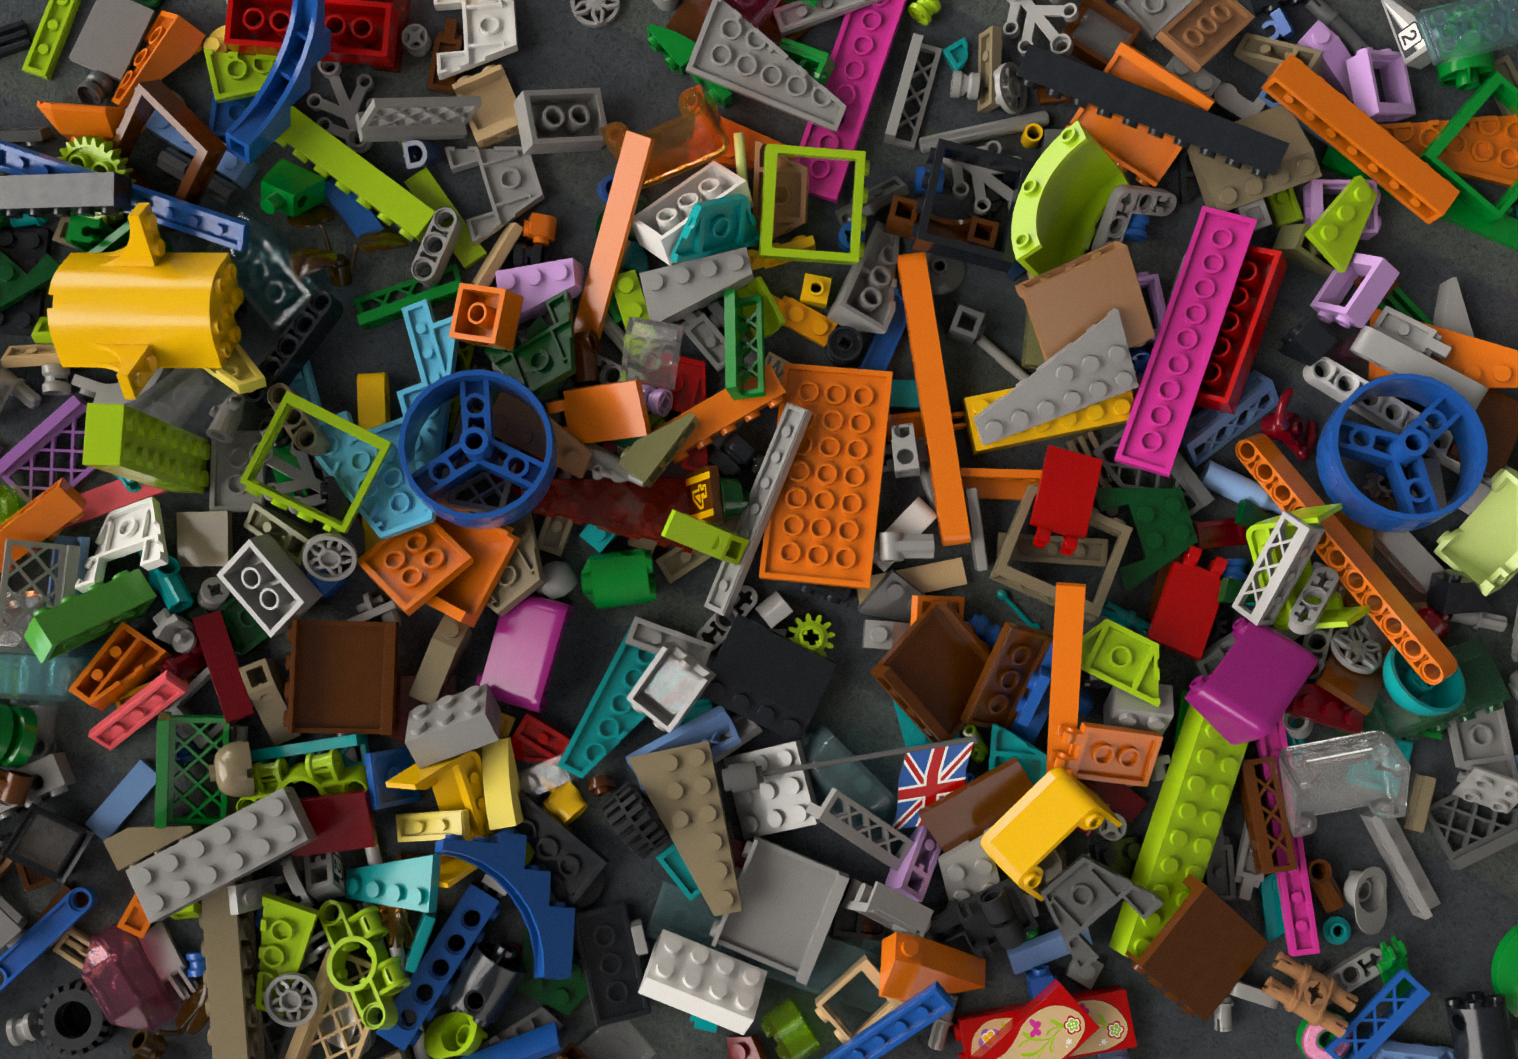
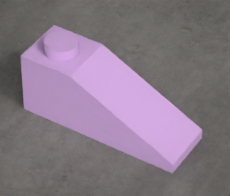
(1333, 54)
(918, 866)

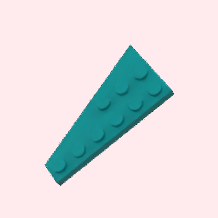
(609, 714)

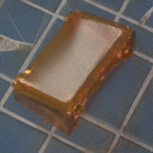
(681, 142)

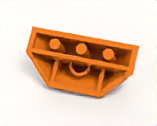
(84, 120)

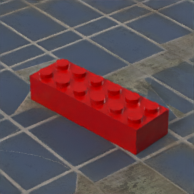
(359, 29)
(1242, 329)

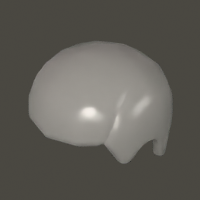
(558, 580)

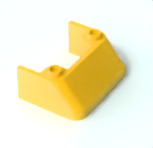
(456, 786)
(1040, 824)

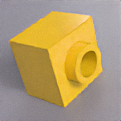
(813, 299)

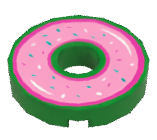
(1308, 1040)

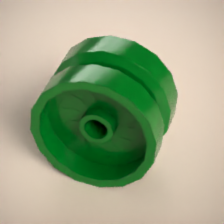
(17, 735)

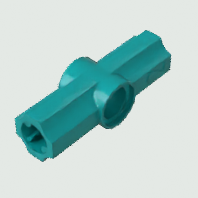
(170, 585)

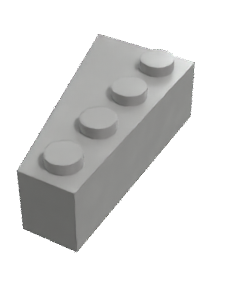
(694, 284)

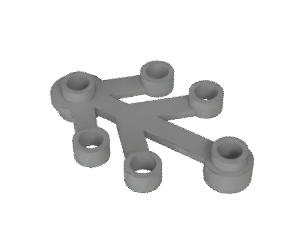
(1037, 16)
(346, 109)
(979, 177)
(303, 477)

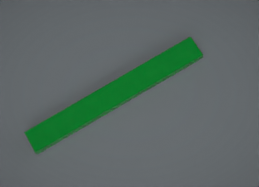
(1499, 231)

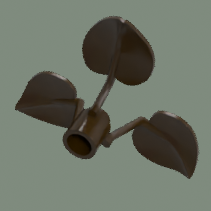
(311, 259)
(190, 1018)

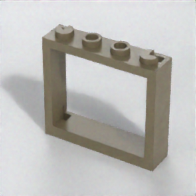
(1046, 592)

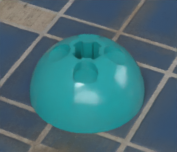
(1415, 694)

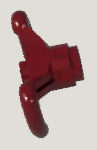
(1288, 427)

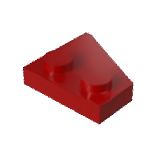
(538, 740)

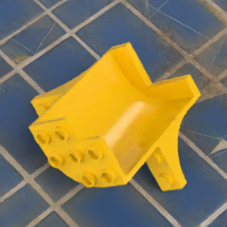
(144, 307)

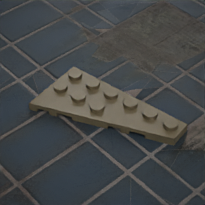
(689, 802)

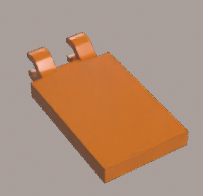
(604, 411)
(1108, 753)

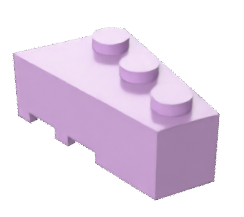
(542, 282)

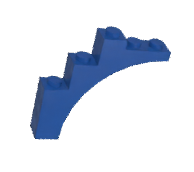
(289, 79)
(547, 922)

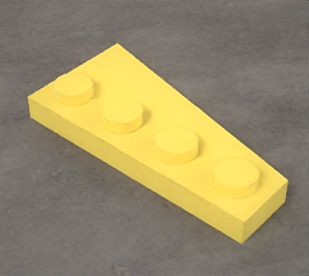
(239, 373)

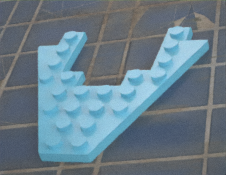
(391, 503)

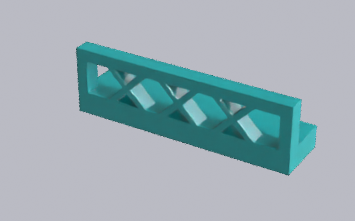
(314, 746)

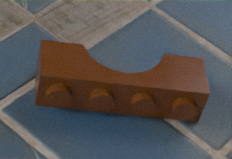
(970, 230)

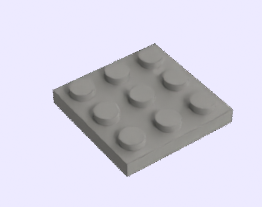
(781, 797)

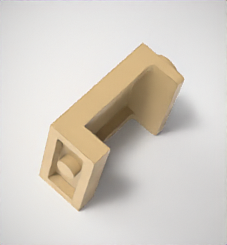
(496, 116)

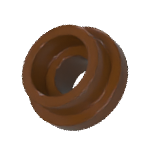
(601, 785)

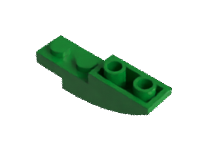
(677, 54)

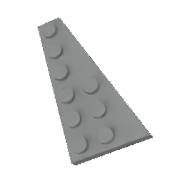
(750, 64)
(1071, 379)

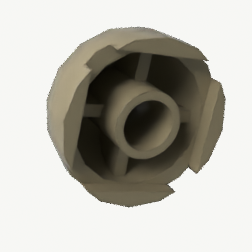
(233, 769)

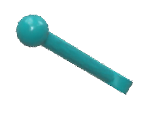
(1002, 595)

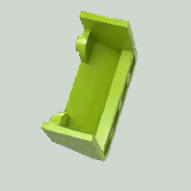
(1335, 614)

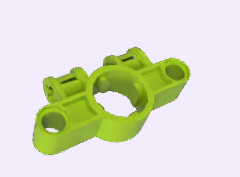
(322, 770)
(386, 974)

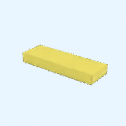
(432, 825)

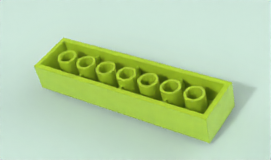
(144, 449)

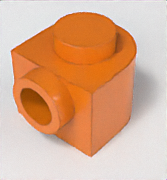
(540, 228)

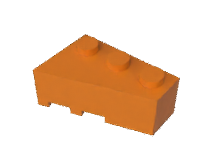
(118, 668)

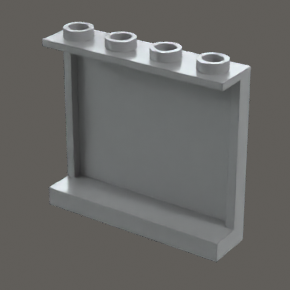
(785, 908)

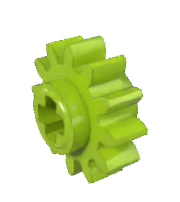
(816, 628)

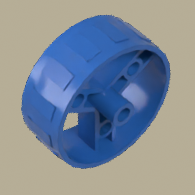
(1443, 411)
(478, 446)

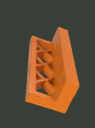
(999, 483)

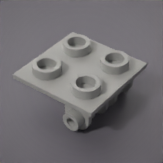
(1487, 789)

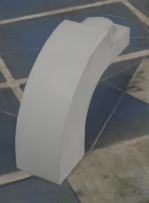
(112, 392)

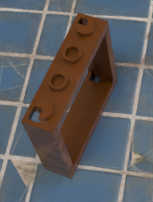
(208, 145)

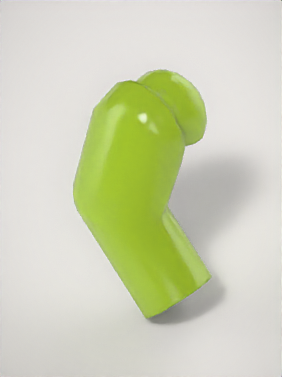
(980, 749)

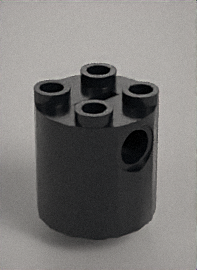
(487, 982)
(1480, 1026)

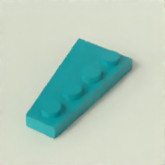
(399, 884)

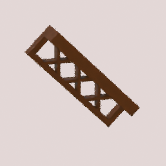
(1255, 819)

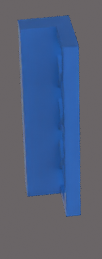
(1382, 1026)

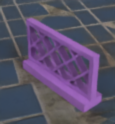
(37, 441)

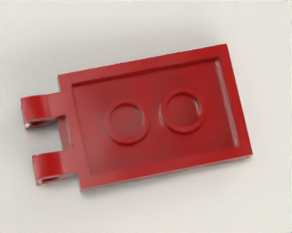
(1065, 497)
(1188, 605)

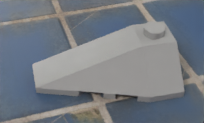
(868, 290)

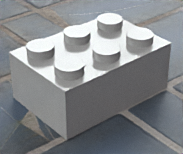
(560, 120)
(269, 584)
(453, 725)

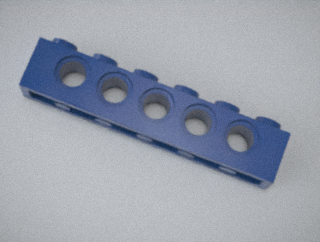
(474, 899)

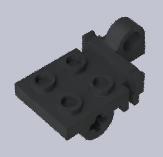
(987, 920)

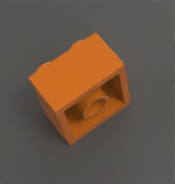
(486, 316)

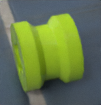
(923, 10)

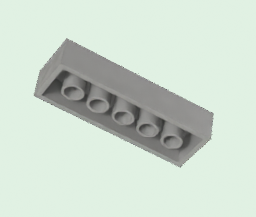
(221, 854)

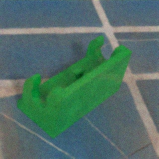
(815, 62)
(86, 232)

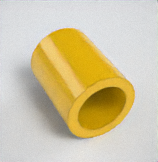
(1034, 129)

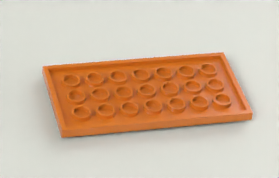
(831, 496)

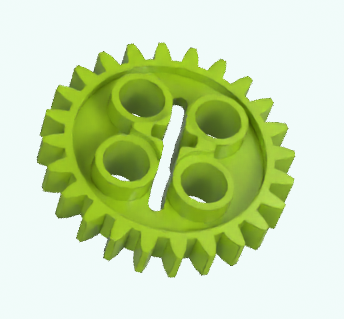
(97, 156)

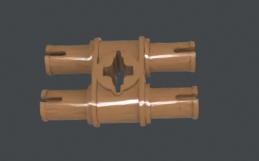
(1321, 990)

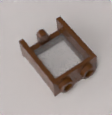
(1100, 32)

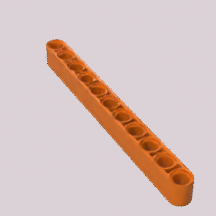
(933, 399)
(1261, 456)

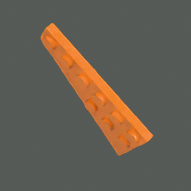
(1481, 150)
(1475, 358)

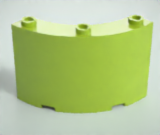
(1063, 201)

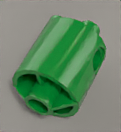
(1466, 72)
(619, 578)

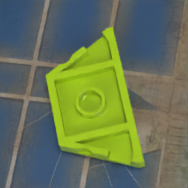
(1122, 660)

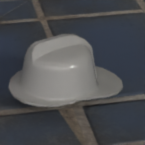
(1368, 897)

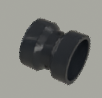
(528, 255)

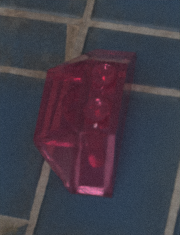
(125, 981)

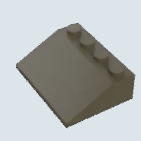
(1230, 187)

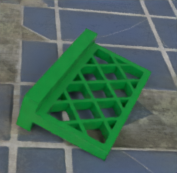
(165, 769)

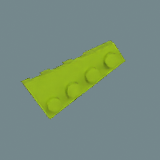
(284, 942)

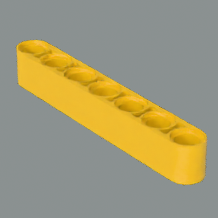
(373, 411)

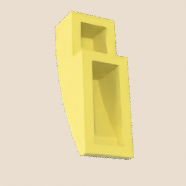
(501, 785)

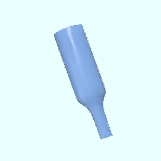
(1236, 486)

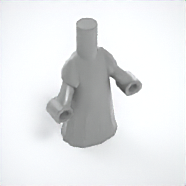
(226, 418)
(606, 465)

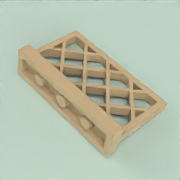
(306, 1034)

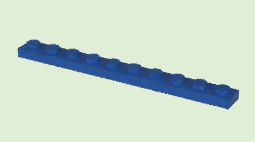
(168, 210)

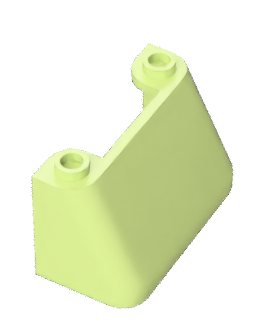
(1488, 539)

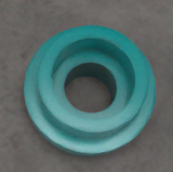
(1328, 926)

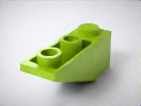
(705, 537)

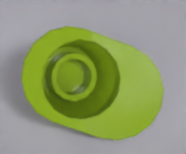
(453, 1036)

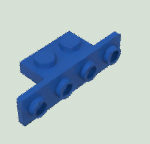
(1035, 706)

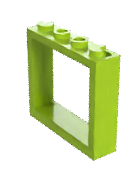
(860, 197)
(283, 500)

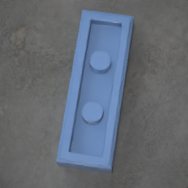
(123, 800)
(1040, 951)

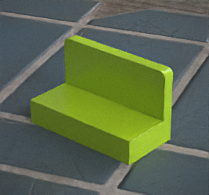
(772, 315)

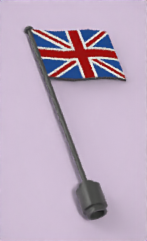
(925, 775)

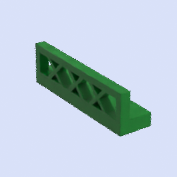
(390, 312)
(734, 344)

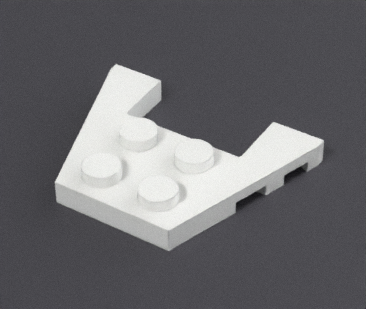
(487, 31)
(126, 532)

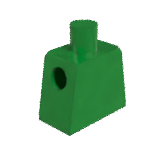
(291, 189)

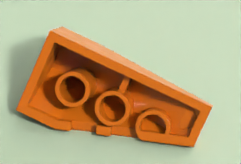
(168, 46)

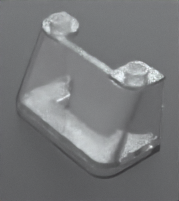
(1343, 776)

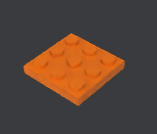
(415, 565)

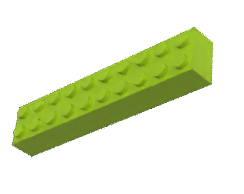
(1181, 827)

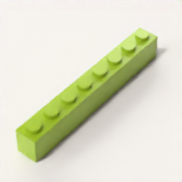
(357, 176)

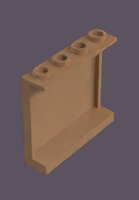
(1081, 294)

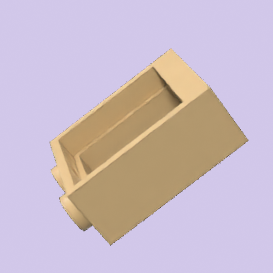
(827, 1014)

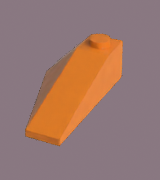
(915, 963)

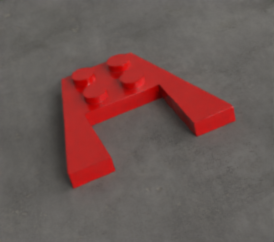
(688, 392)

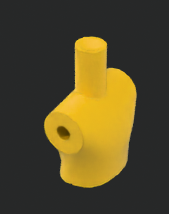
(566, 802)

